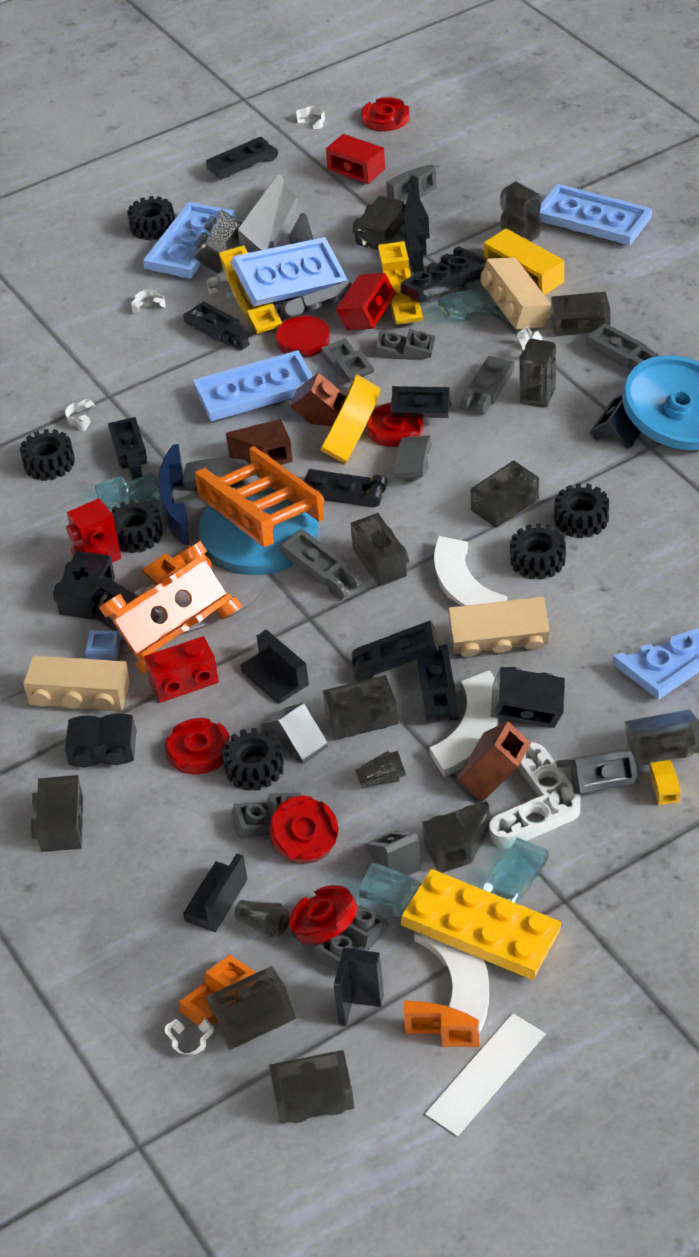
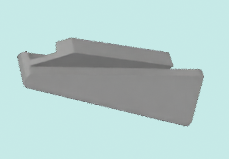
(268, 218)

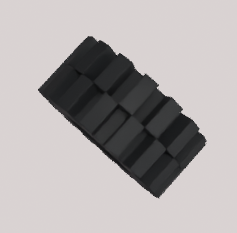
(150, 217)
(56, 463)
(133, 514)
(581, 522)
(538, 563)
(253, 773)

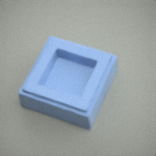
(103, 645)

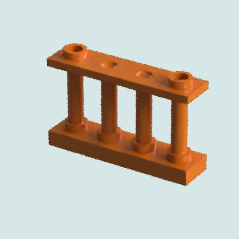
(249, 515)

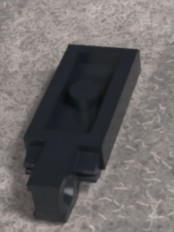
(217, 325)
(128, 445)

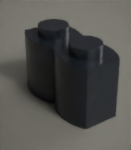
(100, 740)

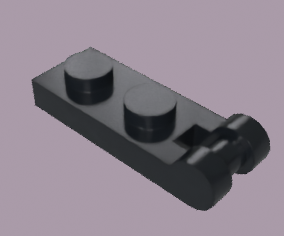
(241, 157)
(347, 487)
(394, 650)
(438, 685)

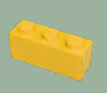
(540, 264)

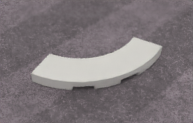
(455, 577)
(456, 749)
(468, 977)

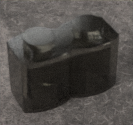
(521, 211)

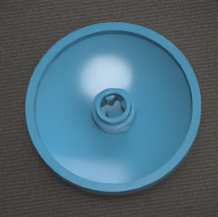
(664, 400)
(238, 552)

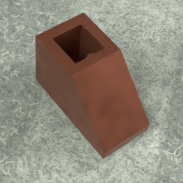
(318, 401)
(267, 437)
(493, 760)

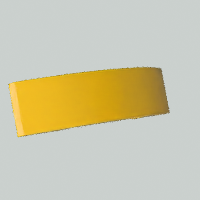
(396, 266)
(260, 317)
(351, 419)

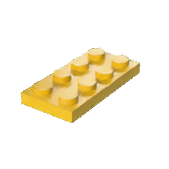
(481, 924)

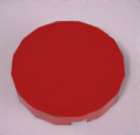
(385, 114)
(303, 334)
(390, 430)
(196, 746)
(303, 829)
(323, 915)

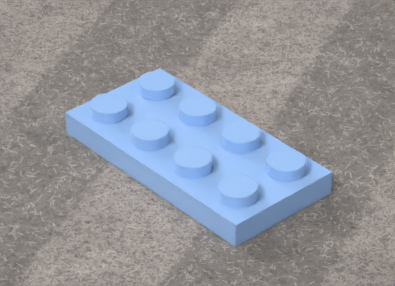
(594, 214)
(176, 247)
(288, 271)
(252, 385)

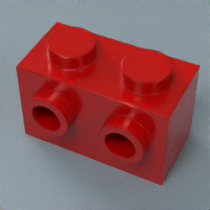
(355, 158)
(365, 301)
(93, 530)
(181, 669)

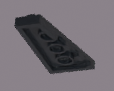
(450, 273)

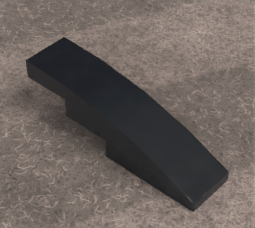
(416, 230)

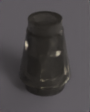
(381, 770)
(264, 917)

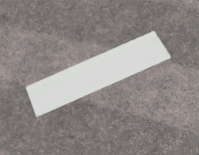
(485, 1074)

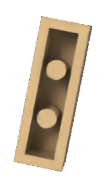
(515, 293)
(498, 626)
(77, 683)

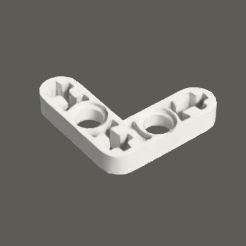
(546, 803)

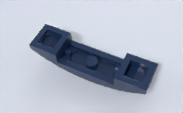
(172, 475)

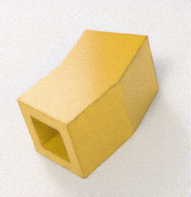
(665, 782)

